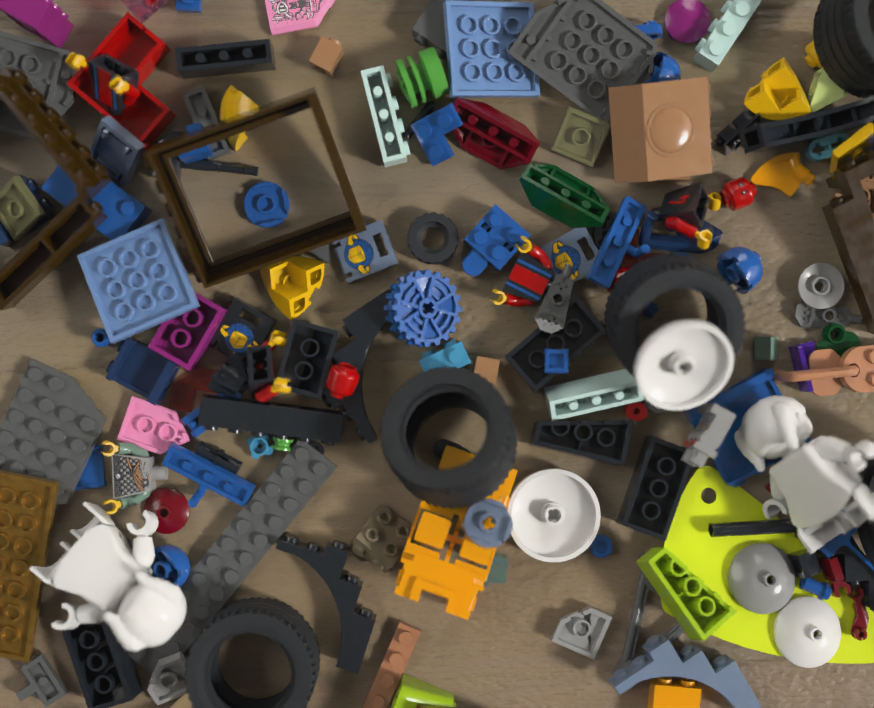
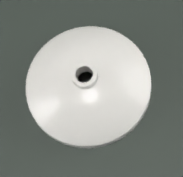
(795, 631)

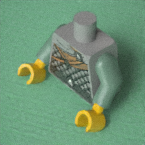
(132, 474)

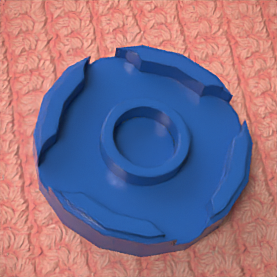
(266, 204)

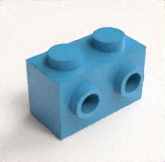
(452, 355)

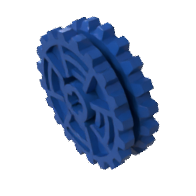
(439, 308)

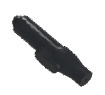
(428, 108)

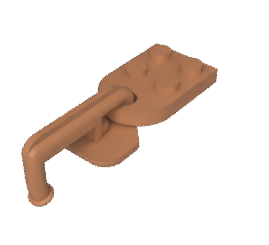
(831, 371)

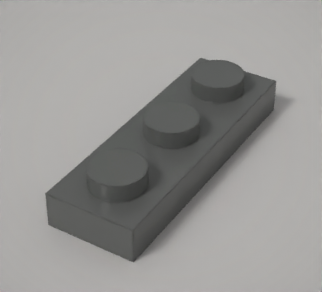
(202, 111)

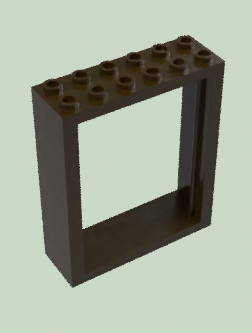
(216, 271)

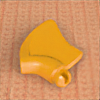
(783, 173)

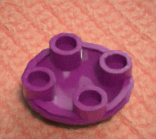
(687, 21)

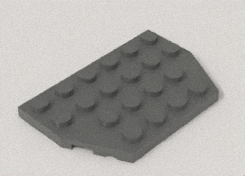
(585, 51)
(46, 72)
(50, 428)

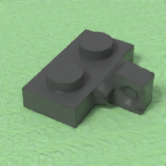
(41, 682)

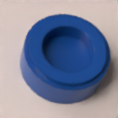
(601, 546)

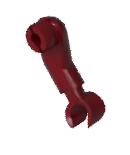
(861, 617)

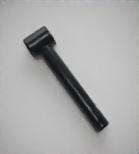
(752, 528)

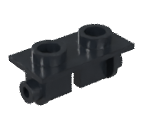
(731, 138)

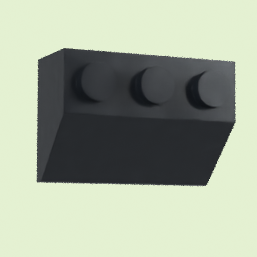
(307, 357)

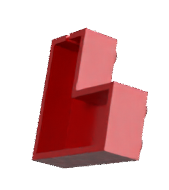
(143, 51)

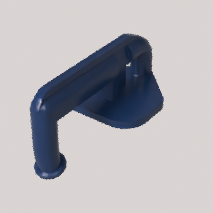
(676, 243)

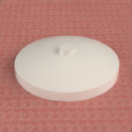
(683, 365)
(554, 515)

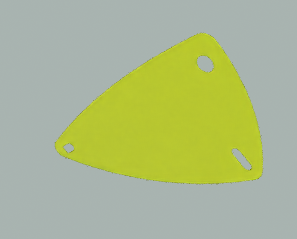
(712, 556)

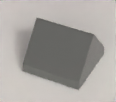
(323, 253)

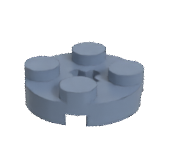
(499, 517)

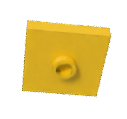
(853, 147)

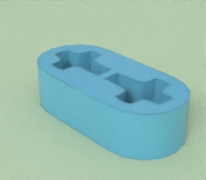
(825, 142)

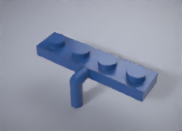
(618, 243)
(207, 476)

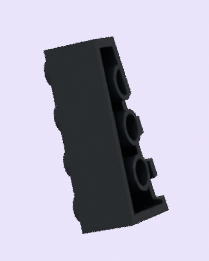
(593, 440)

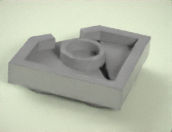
(582, 630)
(168, 679)

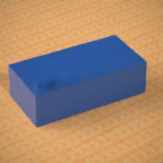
(123, 210)

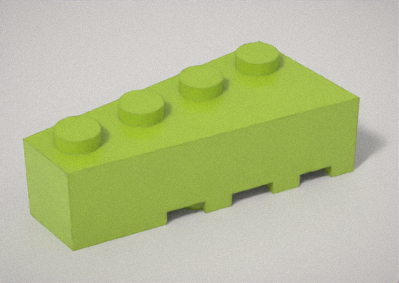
(685, 595)

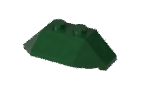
(563, 196)

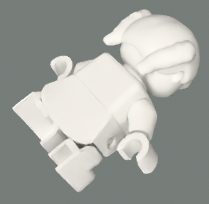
(812, 476)
(116, 583)

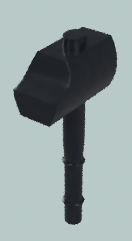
(206, 165)

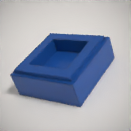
(556, 361)

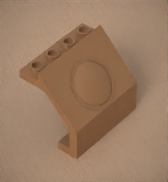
(661, 130)

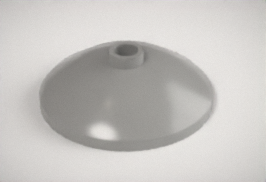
(749, 578)

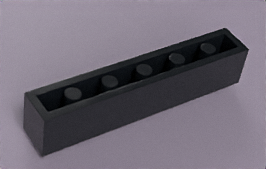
(270, 418)

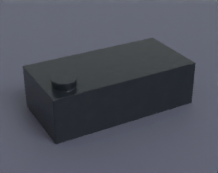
(578, 334)
(654, 488)
(102, 665)

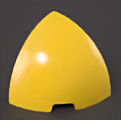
(778, 94)
(232, 104)
(292, 283)

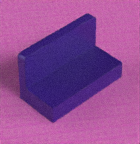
(799, 355)

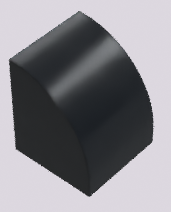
(804, 563)

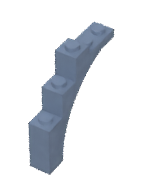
(689, 663)

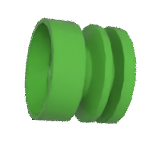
(422, 77)

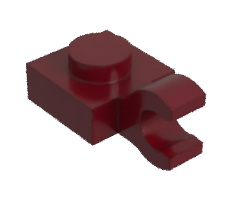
(832, 572)

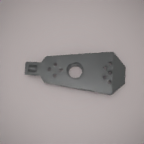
(554, 309)
(817, 318)

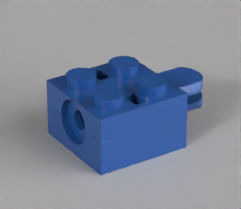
(492, 242)

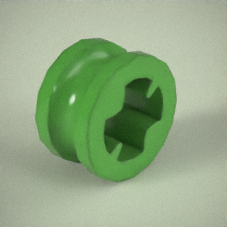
(282, 444)

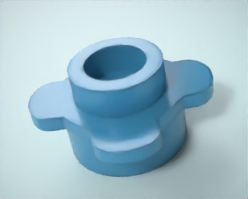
(256, 452)

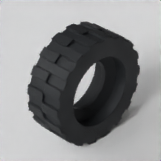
(450, 238)

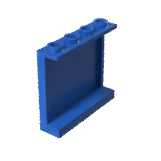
(738, 399)

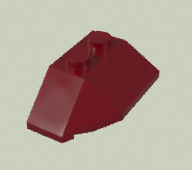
(493, 135)

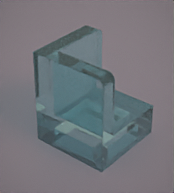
(498, 570)

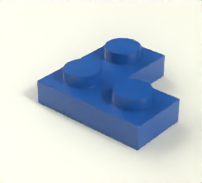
(431, 133)

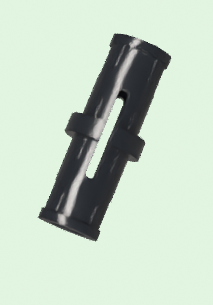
(218, 457)

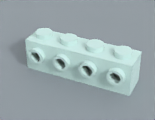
(724, 32)
(384, 117)
(591, 394)

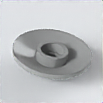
(831, 285)

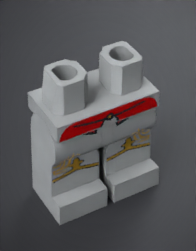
(707, 435)

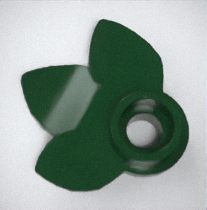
(842, 340)

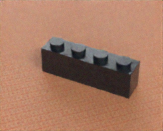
(225, 58)

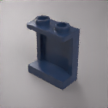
(142, 370)

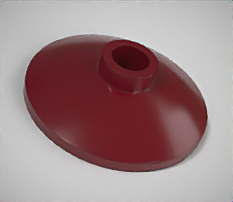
(177, 509)

